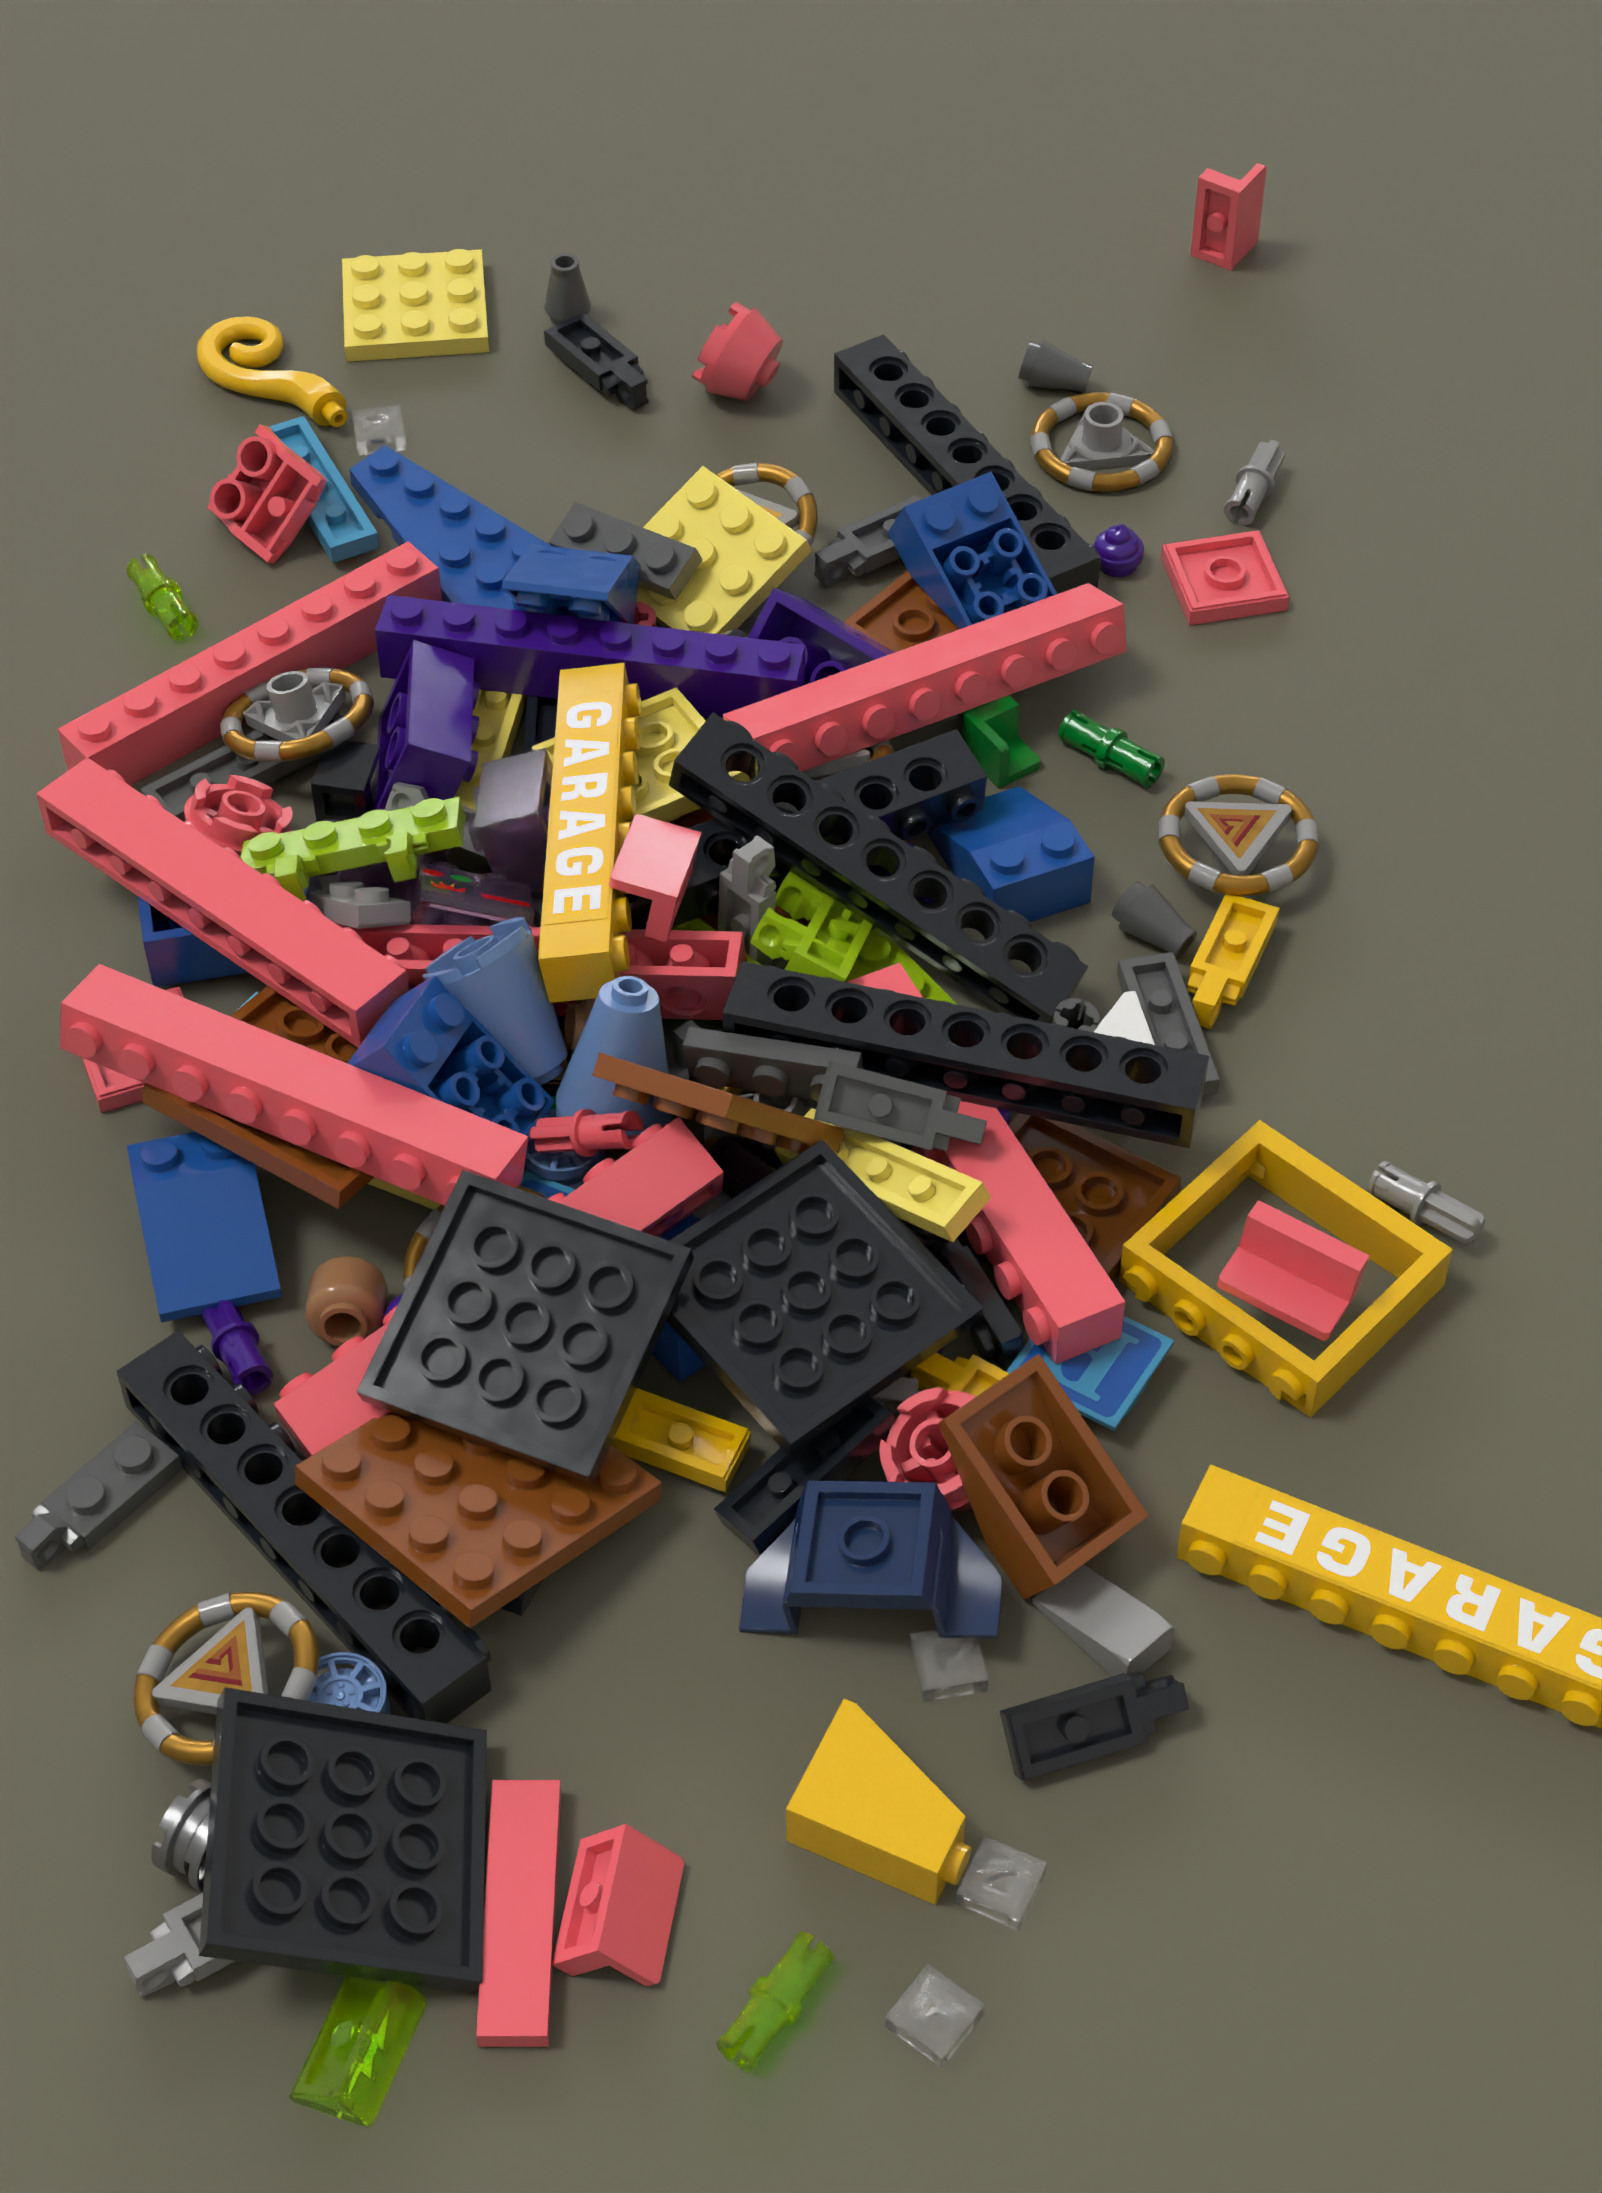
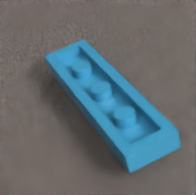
(337, 517)

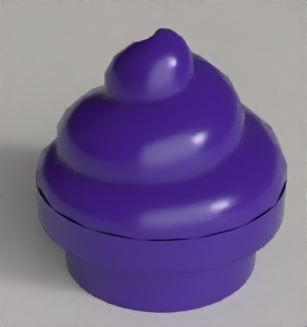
(1119, 550)

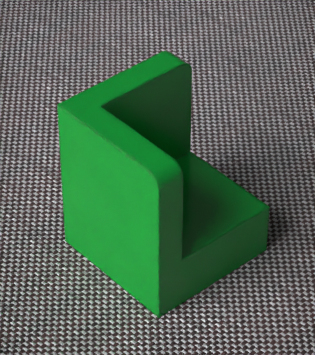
(994, 741)

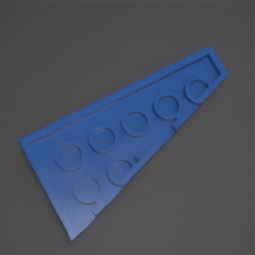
(446, 525)

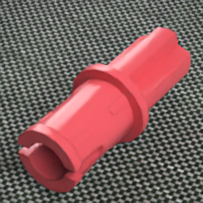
(586, 1132)

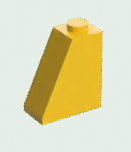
(877, 1811)

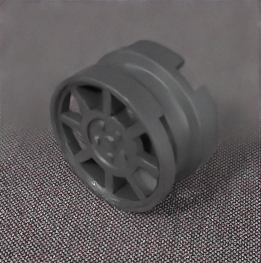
(185, 1835)

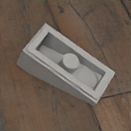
(1106, 1622)

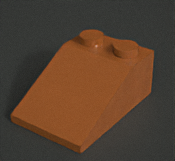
(1037, 1478)

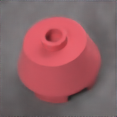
(739, 355)
(236, 811)
(918, 1448)

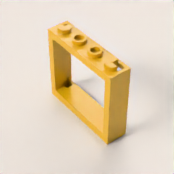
(1334, 1204)

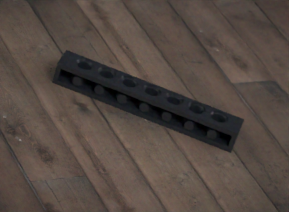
(946, 450)
(905, 789)
(844, 874)
(980, 1053)
(425, 1684)

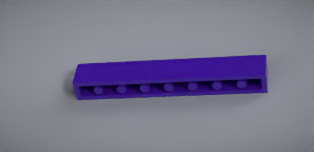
(528, 649)

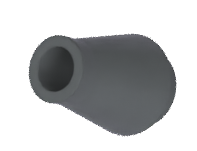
(566, 289)
(1053, 368)
(1152, 919)

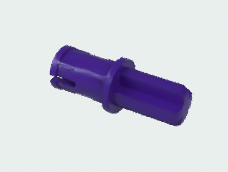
(237, 1346)

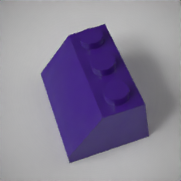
(828, 641)
(428, 725)

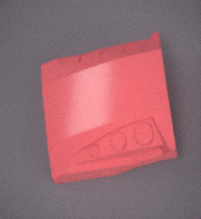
(267, 494)

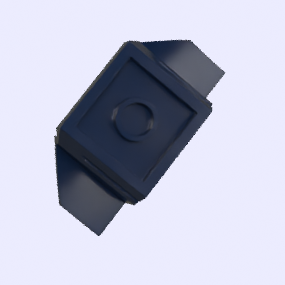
(876, 1551)

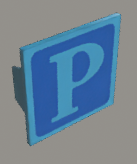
(1109, 1378)

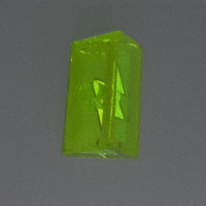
(359, 2049)

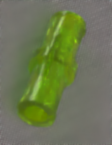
(162, 597)
(775, 2001)

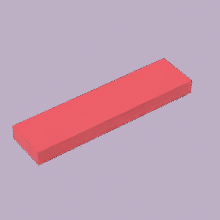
(519, 1914)

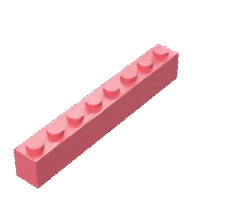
(938, 678)
(187, 702)
(222, 900)
(284, 1087)
(646, 1189)
(1025, 1230)

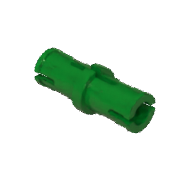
(1111, 748)

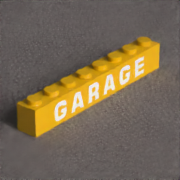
(586, 830)
(1397, 1593)

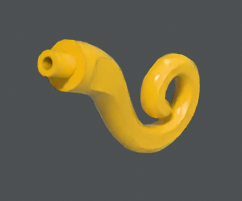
(305, 390)

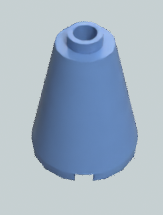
(506, 993)
(621, 1025)

